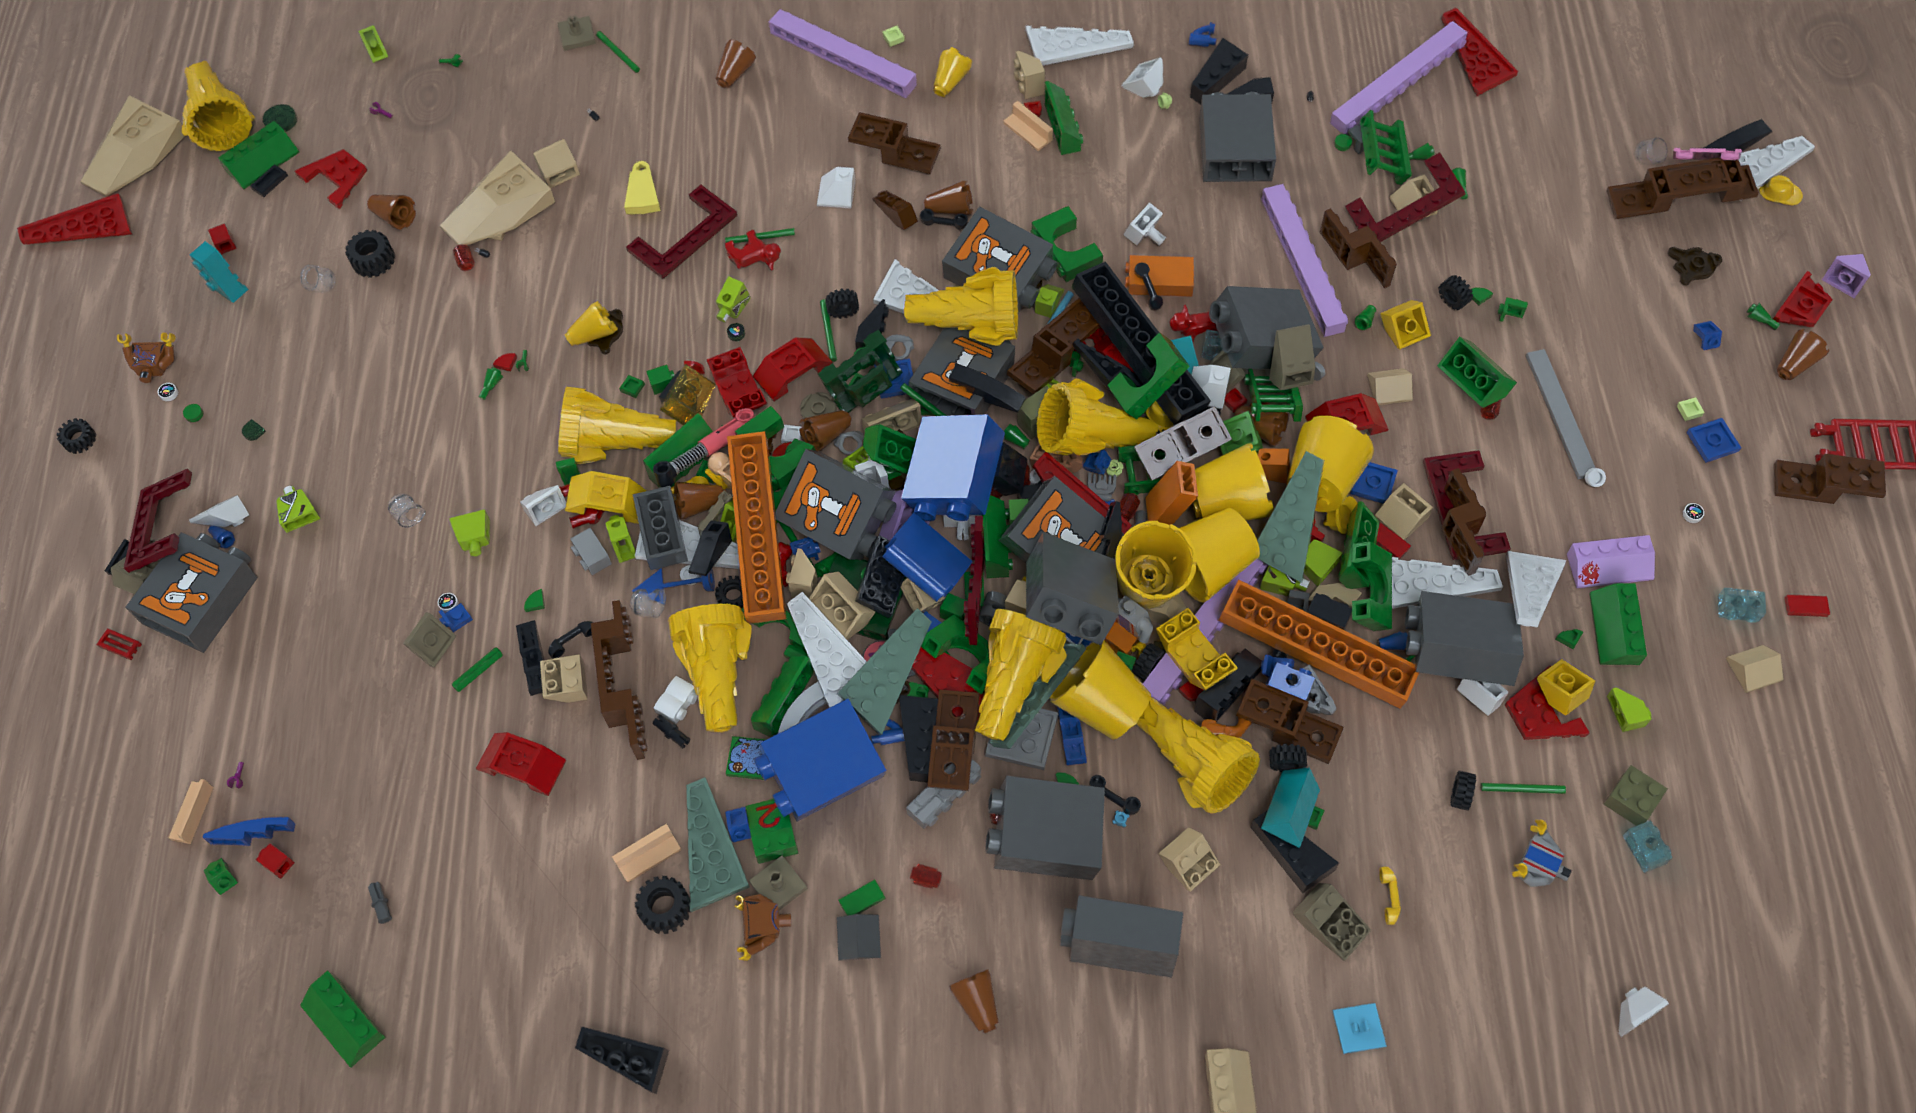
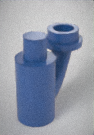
(1199, 39)
(890, 736)

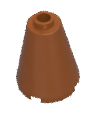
(733, 63)
(951, 200)
(393, 209)
(1801, 354)
(1270, 424)
(824, 428)
(695, 498)
(977, 1000)

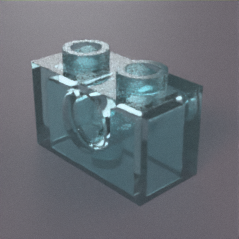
(1647, 858)

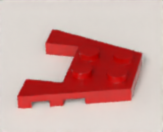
(340, 169)
(1537, 718)

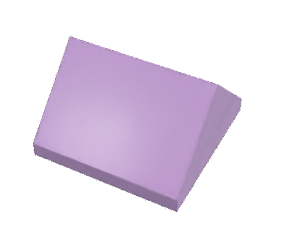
(1848, 274)

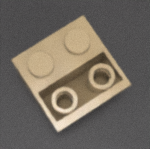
(1029, 74)
(556, 163)
(1412, 191)
(1404, 511)
(802, 576)
(564, 679)
(1189, 858)

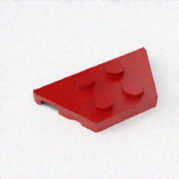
(1804, 304)

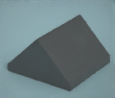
(858, 937)

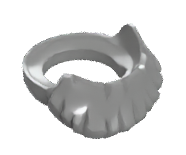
(907, 341)
(857, 435)

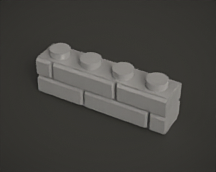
(933, 801)

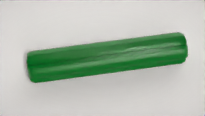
(477, 669)

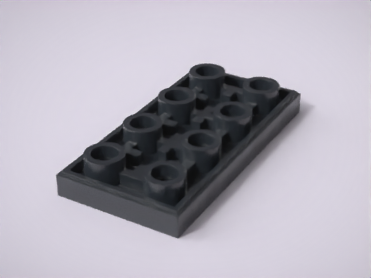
(880, 581)

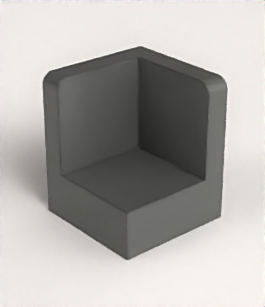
(1356, 133)
(1298, 599)

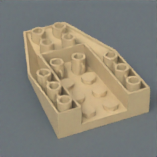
(132, 146)
(498, 202)

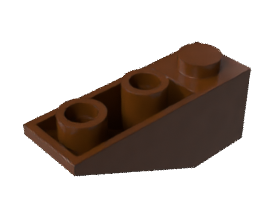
(896, 209)

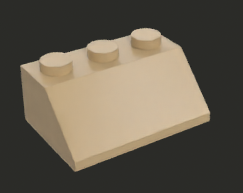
(901, 416)
(837, 602)
(1229, 1081)

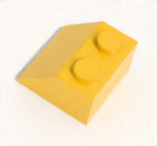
(1406, 323)
(1565, 686)

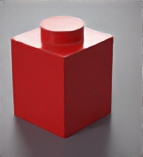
(222, 239)
(274, 860)

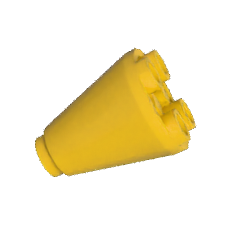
(950, 71)
(591, 325)

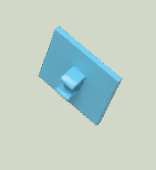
(1359, 1028)

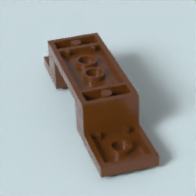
(1682, 180)
(1053, 347)
(621, 706)

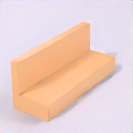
(1029, 126)
(191, 812)
(646, 853)

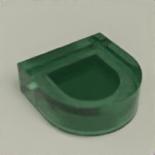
(252, 430)

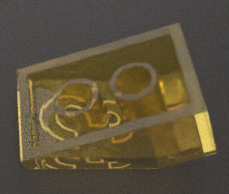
(687, 395)

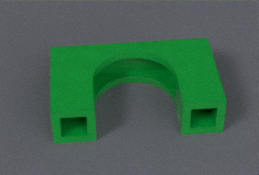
(1069, 262)
(1168, 369)
(782, 466)
(1377, 563)
(952, 635)

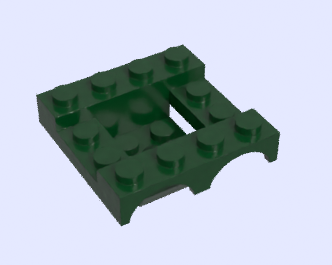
(870, 385)

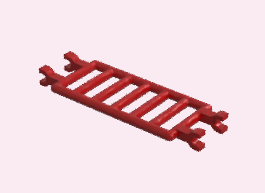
(1873, 424)

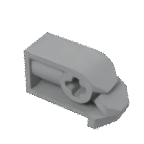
(1323, 701)

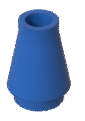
(222, 536)
(1394, 641)

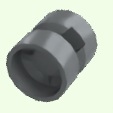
(992, 601)

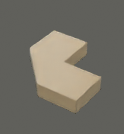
(1337, 592)

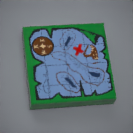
(742, 756)

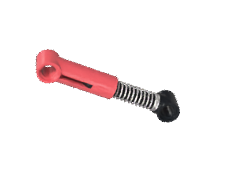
(667, 471)

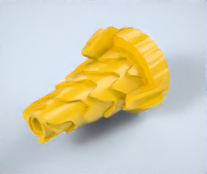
(213, 114)
(983, 305)
(1077, 422)
(596, 425)
(708, 647)
(1017, 656)
(1212, 766)

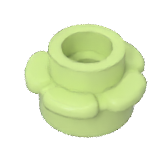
(1164, 100)
(1117, 471)

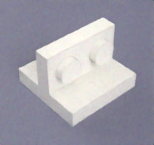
(874, 471)

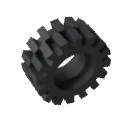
(1455, 292)
(842, 303)
(82, 442)
(726, 586)
(1147, 661)
(1287, 757)
(1463, 790)

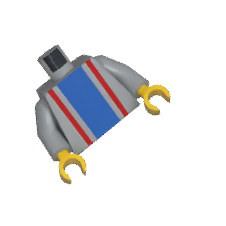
(1136, 621)
(1541, 859)

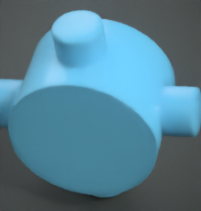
(1120, 819)

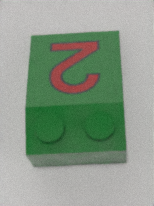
(770, 832)

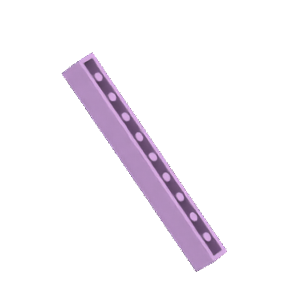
(843, 53)
(1399, 77)
(1304, 260)
(1166, 674)

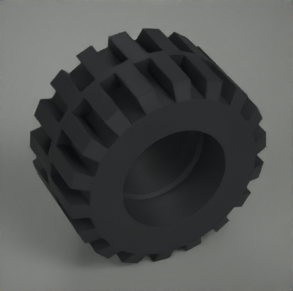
(366, 243)
(655, 890)

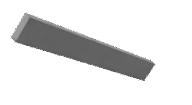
(1560, 412)

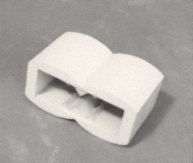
(676, 700)

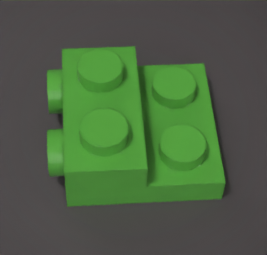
(1242, 432)

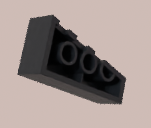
(1219, 70)
(1219, 697)
(918, 720)
(1303, 864)
(630, 1058)

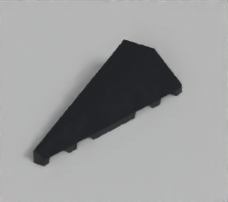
(1104, 366)

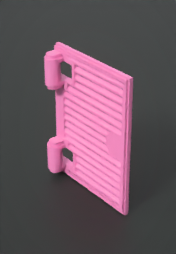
(1703, 153)

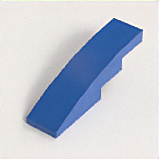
(1071, 738)
(243, 832)

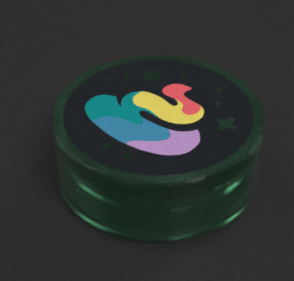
(736, 332)

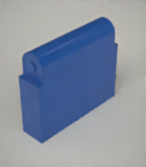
(926, 557)

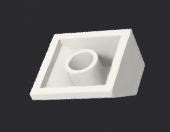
(1146, 78)
(837, 188)
(1214, 382)
(543, 504)
(223, 514)
(1638, 1008)

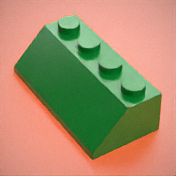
(1062, 119)
(258, 154)
(1476, 373)
(677, 444)
(889, 447)
(994, 526)
(1361, 528)
(1618, 625)
(784, 691)
(341, 1019)

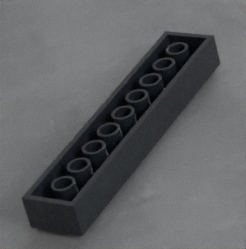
(1130, 333)

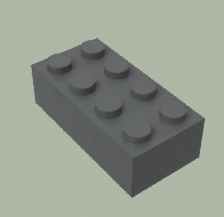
(660, 528)

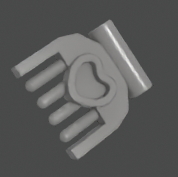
(1101, 488)

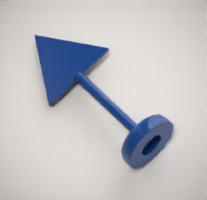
(656, 581)

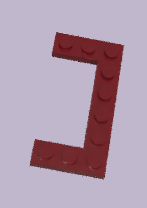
(1448, 191)
(664, 264)
(1438, 471)
(140, 550)
(972, 606)

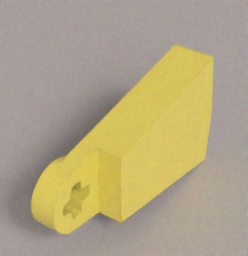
(641, 193)

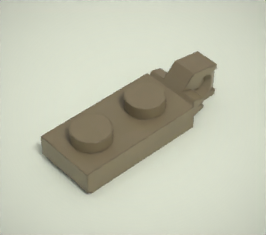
(716, 511)

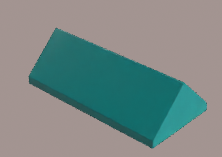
(1292, 805)

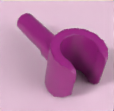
(379, 110)
(236, 777)

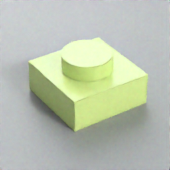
(893, 36)
(1690, 409)

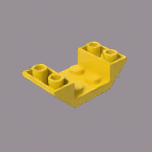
(603, 493)
(1193, 651)

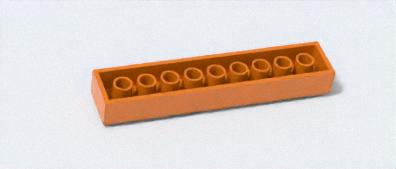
(756, 528)
(1319, 644)

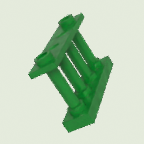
(1396, 141)
(1291, 397)
(1128, 456)

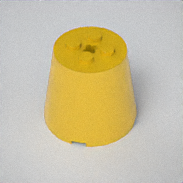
(1345, 457)
(1234, 483)
(1223, 550)
(1157, 552)
(1102, 692)

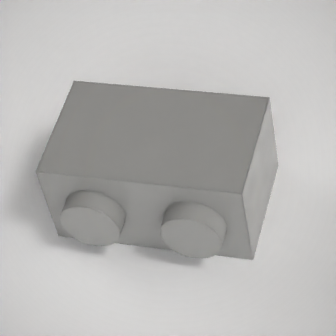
(591, 551)

